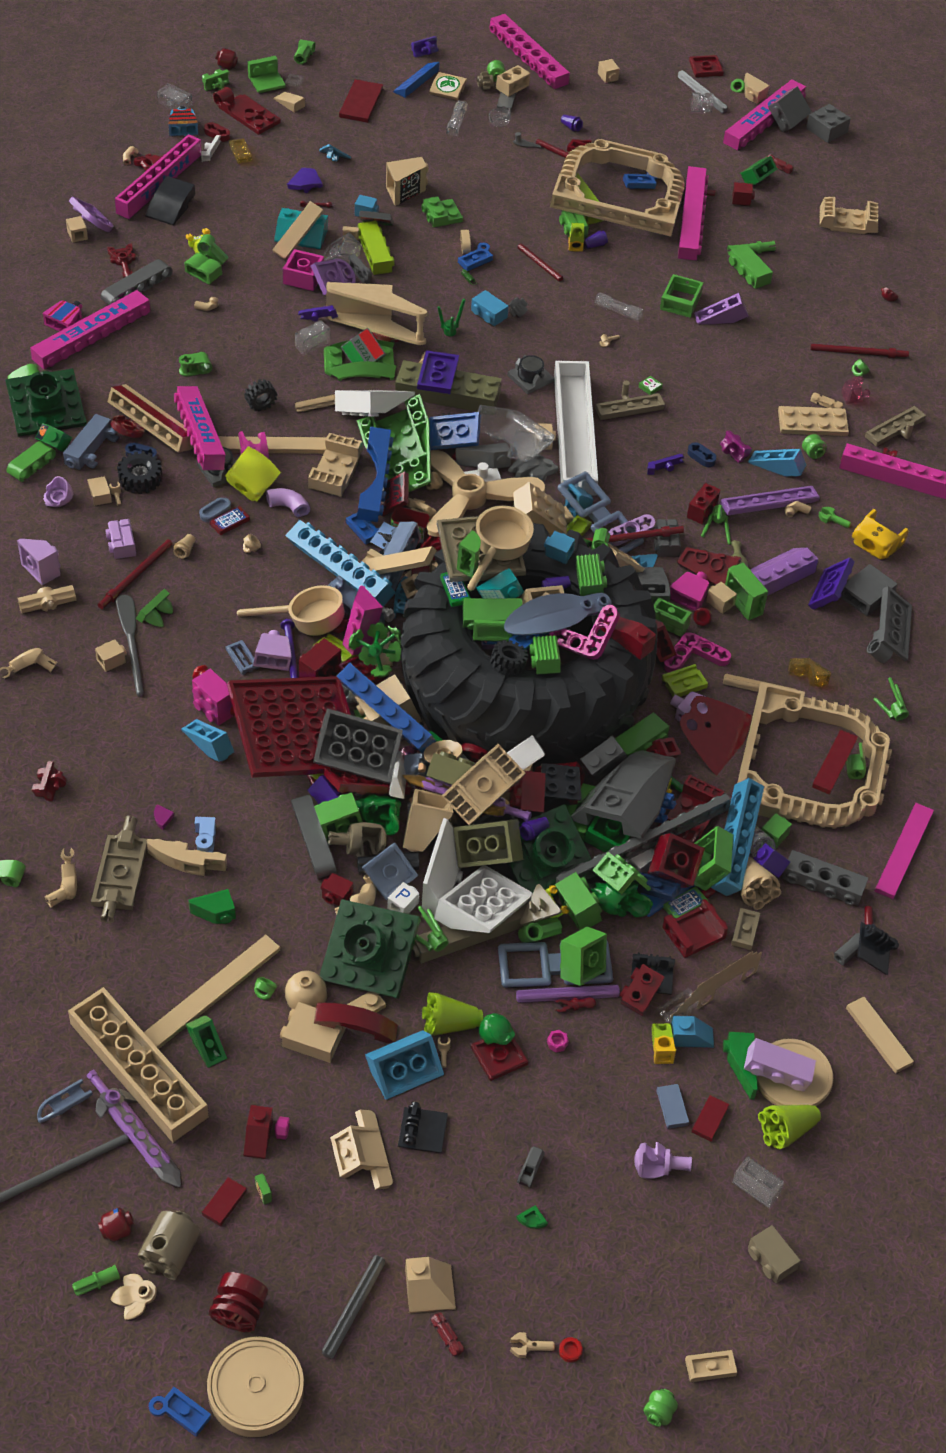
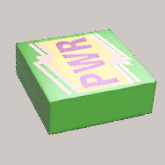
(263, 1188)

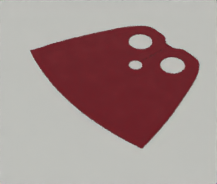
(723, 738)

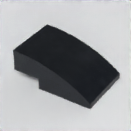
(170, 200)

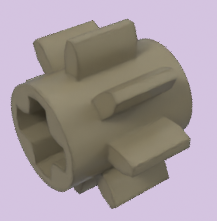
(485, 80)

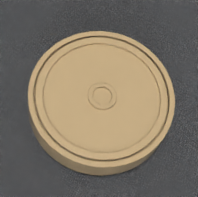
(255, 1386)

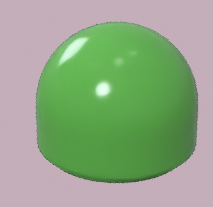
(738, 82)

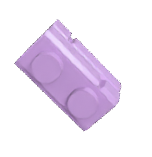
(121, 539)

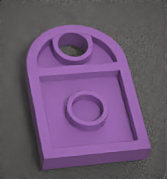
(91, 213)
(332, 271)

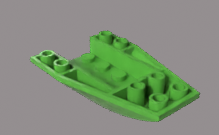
(410, 441)

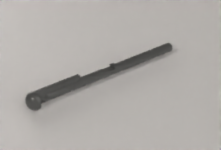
(61, 1168)

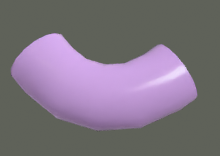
(289, 499)

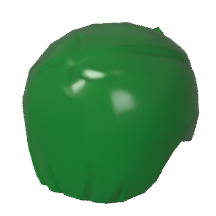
(496, 1029)

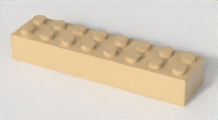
(138, 1064)

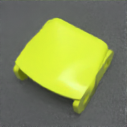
(252, 474)

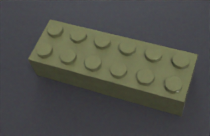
(467, 392)

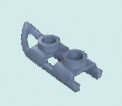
(59, 1106)

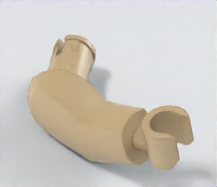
(29, 658)
(69, 882)
(366, 895)

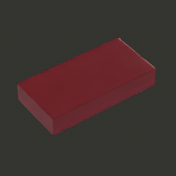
(710, 1118)
(224, 1201)

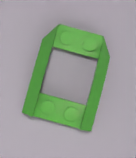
(384, 367)

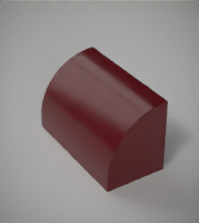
(664, 644)

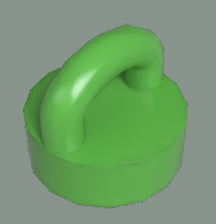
(862, 366)
(266, 986)

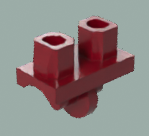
(50, 781)

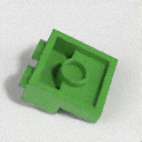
(441, 212)

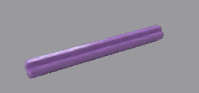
(567, 993)

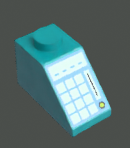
(501, 586)

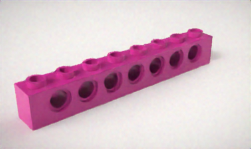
(529, 51)

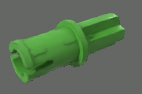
(96, 1280)

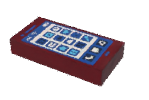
(230, 520)

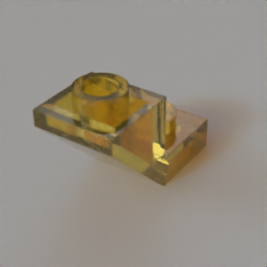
(816, 674)

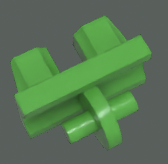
(215, 80)

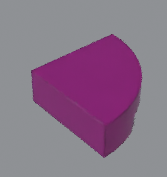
(162, 816)

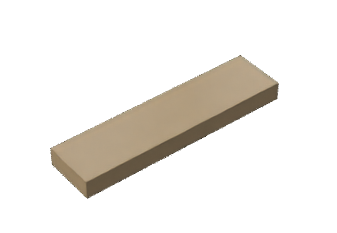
(298, 230)
(879, 1035)

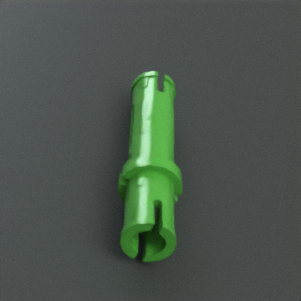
(756, 247)

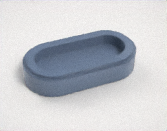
(215, 509)

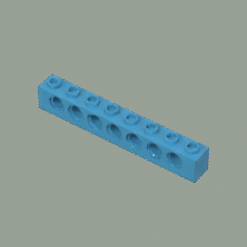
(339, 562)

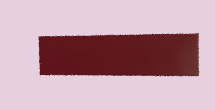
(834, 762)

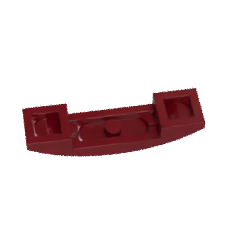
(356, 1018)

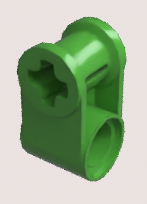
(196, 364)

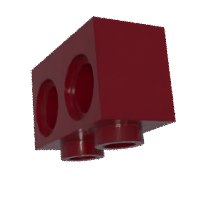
(703, 503)

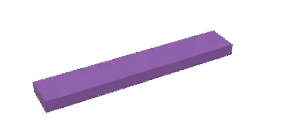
(769, 500)

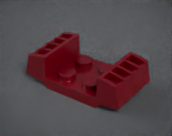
(693, 794)

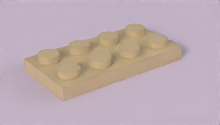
(813, 421)

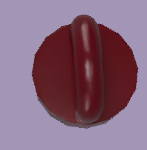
(702, 616)

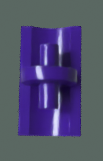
(424, 47)

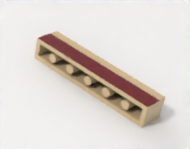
(150, 417)

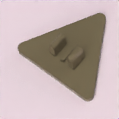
(539, 907)

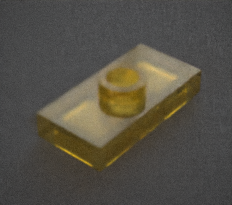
(240, 150)

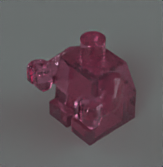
(853, 392)

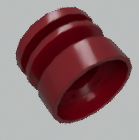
(238, 1302)

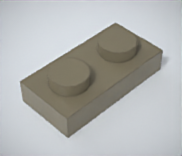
(745, 929)

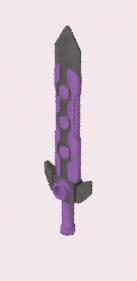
(115, 1103)

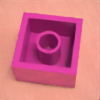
(298, 270)

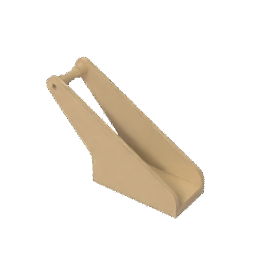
(372, 308)

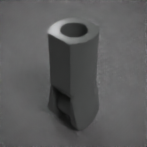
(848, 950)
(531, 1165)

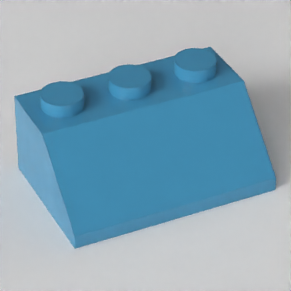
(405, 1064)

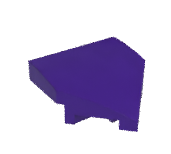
(305, 179)

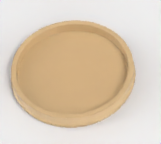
(815, 1093)

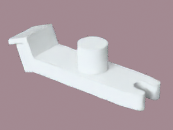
(210, 147)

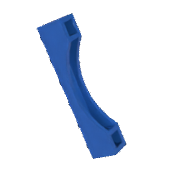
(370, 499)
(385, 707)

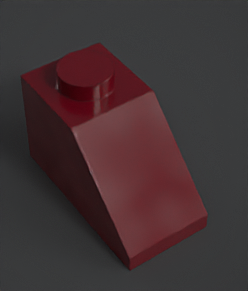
(258, 1131)

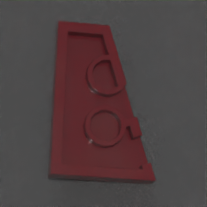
(712, 564)

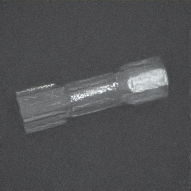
(459, 112)
(608, 303)

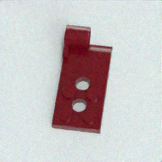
(245, 111)

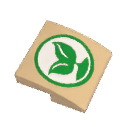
(448, 86)

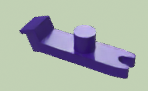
(316, 313)
(667, 463)

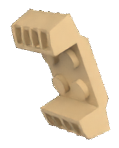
(849, 219)
(336, 465)
(483, 784)

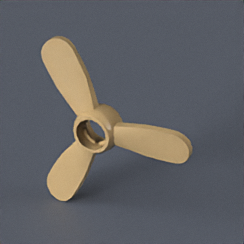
(470, 490)

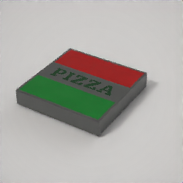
(380, 218)
(363, 348)

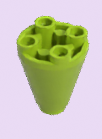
(449, 1015)
(787, 1123)

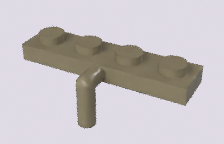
(629, 406)
(900, 424)

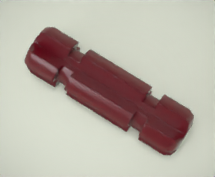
(780, 164)
(447, 1334)

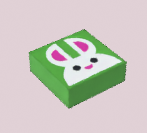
(650, 385)

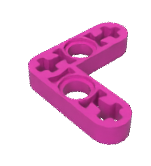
(588, 642)
(696, 646)

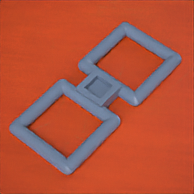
(597, 512)
(549, 963)

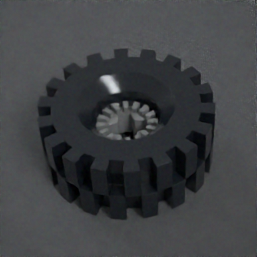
(134, 465)

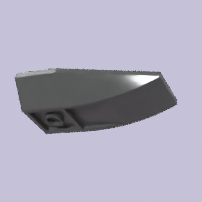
(630, 793)

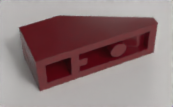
(633, 637)

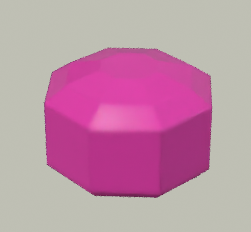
(557, 1041)
(282, 1127)

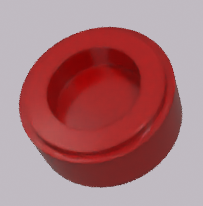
(570, 1349)

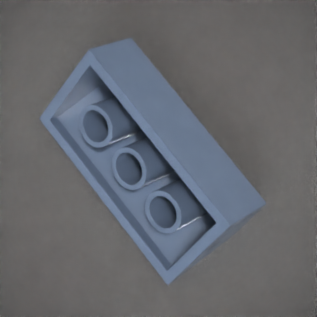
(404, 538)

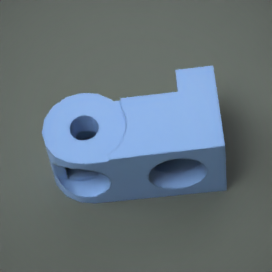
(206, 828)

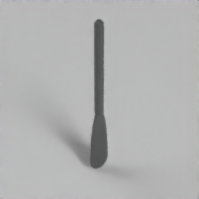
(127, 617)

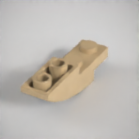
(179, 857)

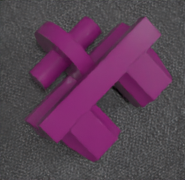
(732, 445)

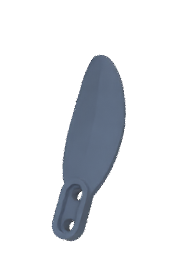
(553, 613)

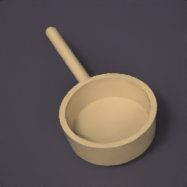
(503, 536)
(312, 610)

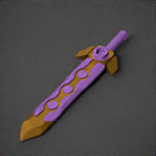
(498, 808)

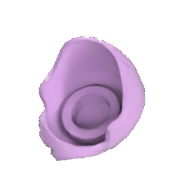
(58, 492)

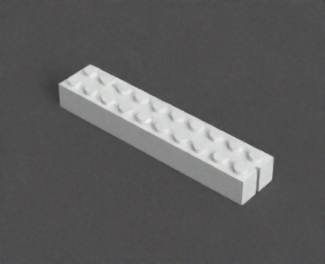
(575, 422)

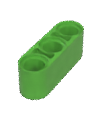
(30, 460)

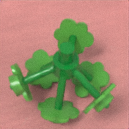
(371, 653)

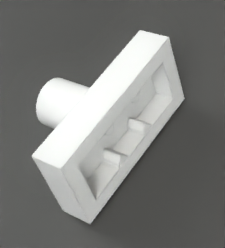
(486, 473)

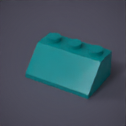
(315, 235)

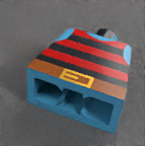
(182, 122)

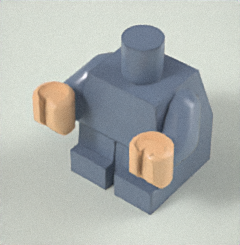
(416, 765)

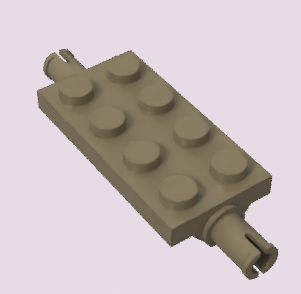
(119, 871)

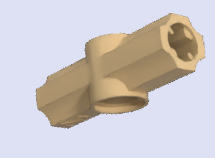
(46, 599)

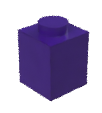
(771, 860)

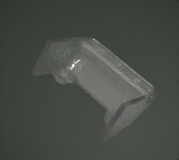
(517, 429)

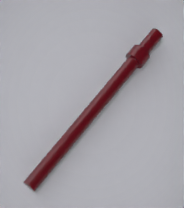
(891, 352)
(665, 531)
(112, 594)

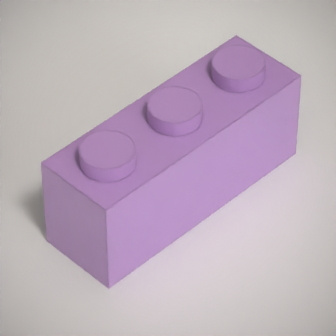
(779, 1065)

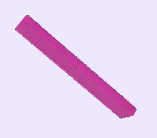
(904, 851)

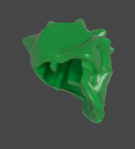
(381, 811)
(617, 904)

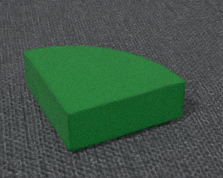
(532, 1218)

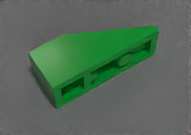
(736, 1049)

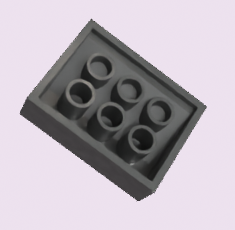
(357, 746)

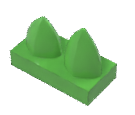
(150, 613)

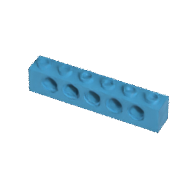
(741, 823)

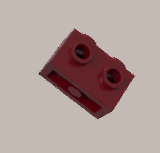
(641, 989)

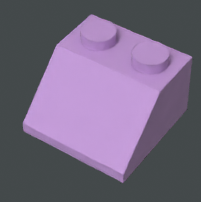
(39, 559)

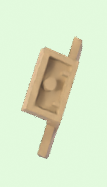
(362, 1149)

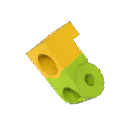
(576, 236)
(663, 1044)

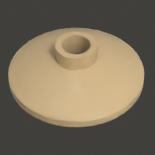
(446, 746)

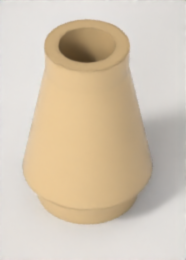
(184, 546)

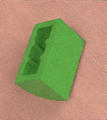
(469, 554)

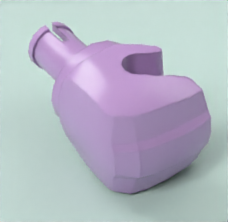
(658, 1161)

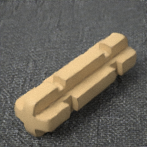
(825, 401)

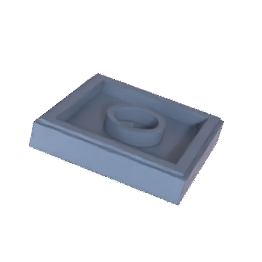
(389, 870)

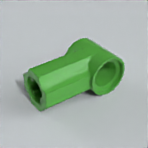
(305, 49)
(211, 249)
(600, 537)
(540, 929)

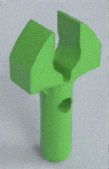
(832, 517)

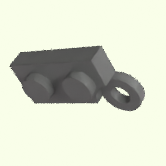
(360, 269)

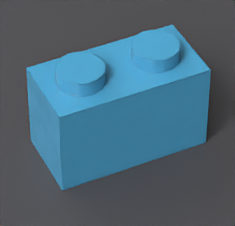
(489, 308)

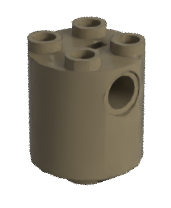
(169, 1243)

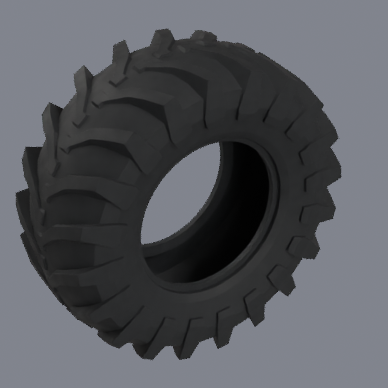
(564, 710)

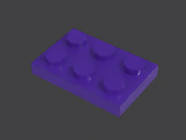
(438, 372)
(831, 583)

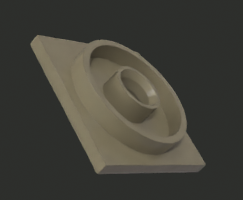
(452, 533)

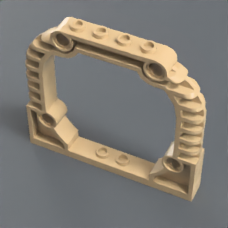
(657, 219)
(790, 704)

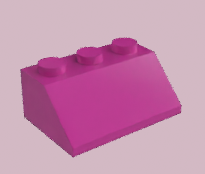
(365, 611)

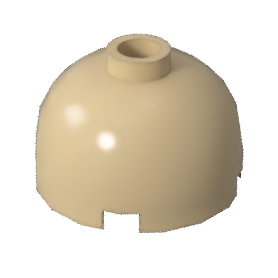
(305, 988)

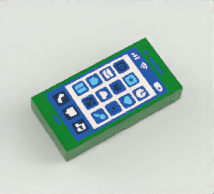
(455, 590)

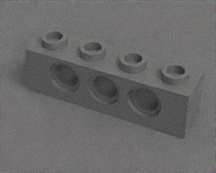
(825, 878)

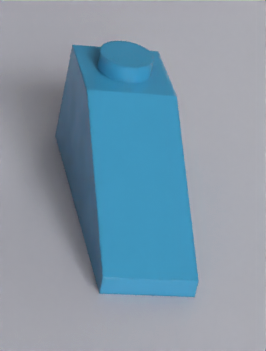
(783, 462)
(209, 739)

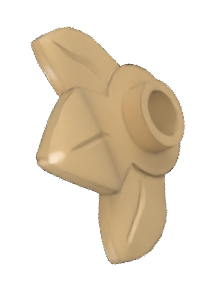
(131, 1297)

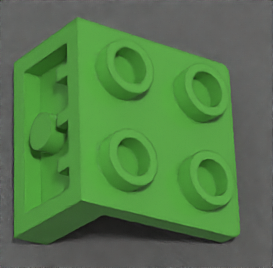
(265, 74)
(619, 873)

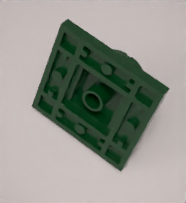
(45, 399)
(550, 853)
(370, 948)

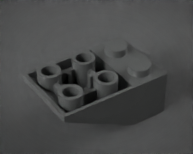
(656, 582)

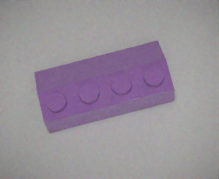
(786, 569)

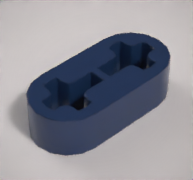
(139, 447)
(701, 453)

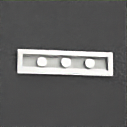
(526, 752)
(398, 782)

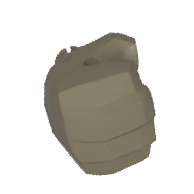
(360, 833)

